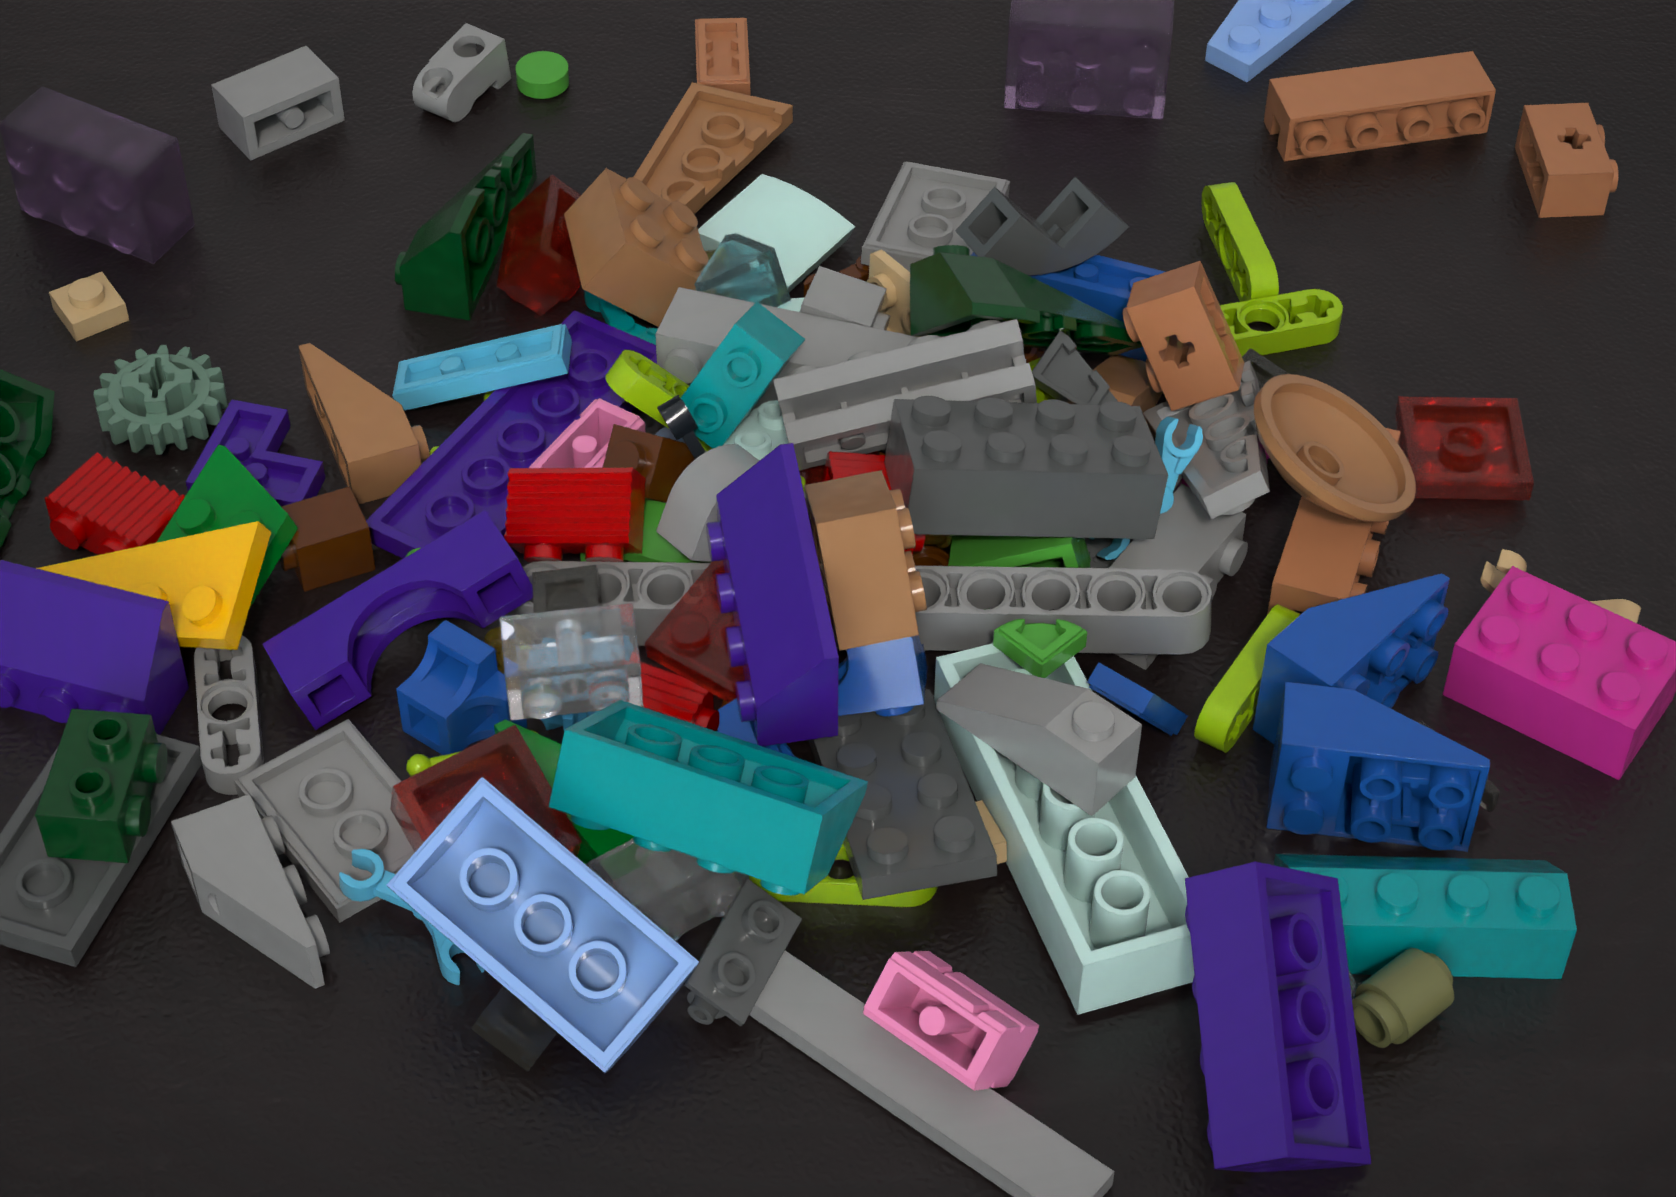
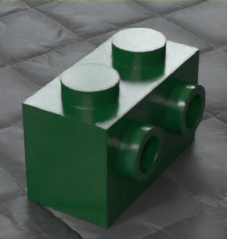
(101, 786)

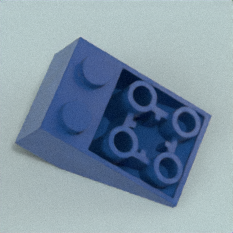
(1356, 643)
(1369, 773)

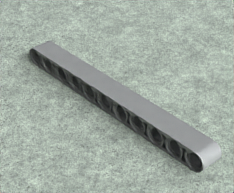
(959, 594)

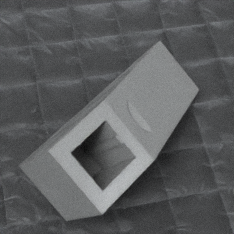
(244, 888)

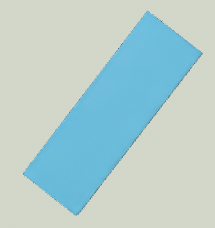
(483, 367)

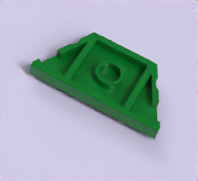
(228, 497)

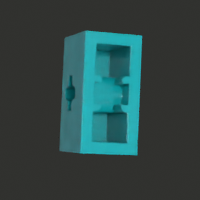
(739, 373)

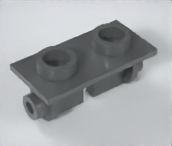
(740, 956)

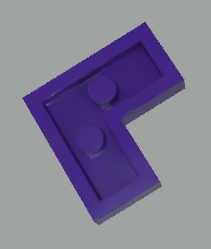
(254, 437)

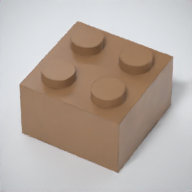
(634, 245)
(862, 559)

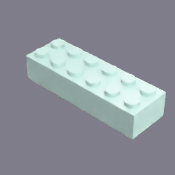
(1095, 885)

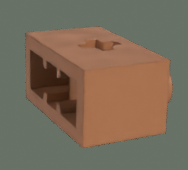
(1565, 160)
(1183, 336)

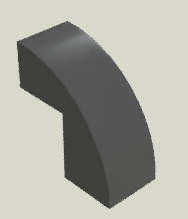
(1064, 234)

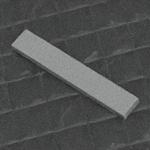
(969, 1124)

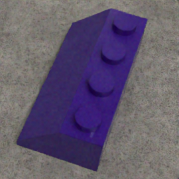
(776, 603)
(85, 648)
(1276, 1020)

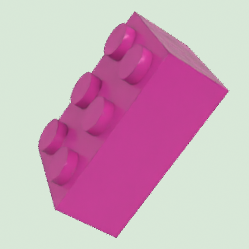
(1564, 672)

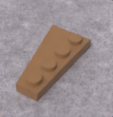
(709, 143)

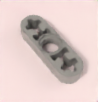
(215, 733)

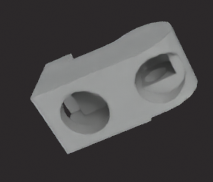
(459, 75)

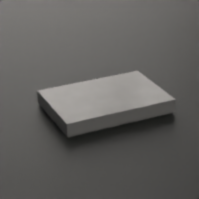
(925, 211)
(326, 803)

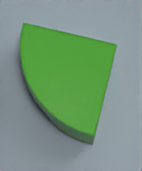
(1040, 646)

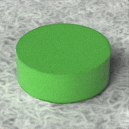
(542, 74)

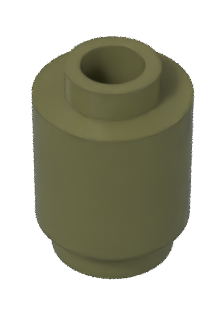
(1402, 997)

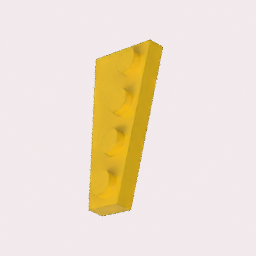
(201, 575)

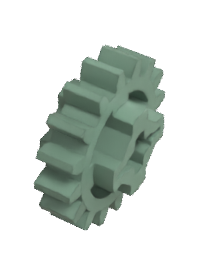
(160, 399)

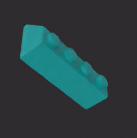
(705, 796)
(1469, 912)

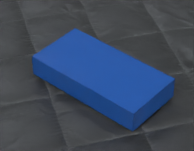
(1136, 699)

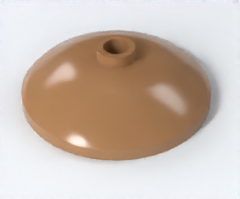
(1332, 449)

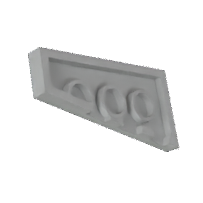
(1231, 461)

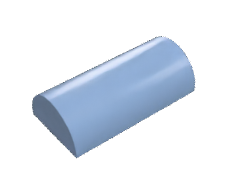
(544, 925)

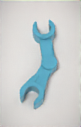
(1175, 462)
(377, 887)

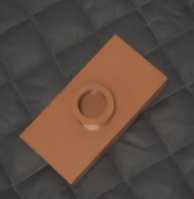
(723, 54)

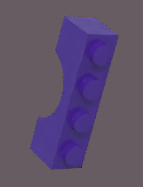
(334, 651)

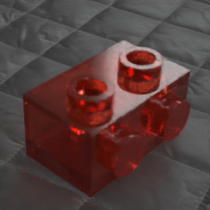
(537, 249)

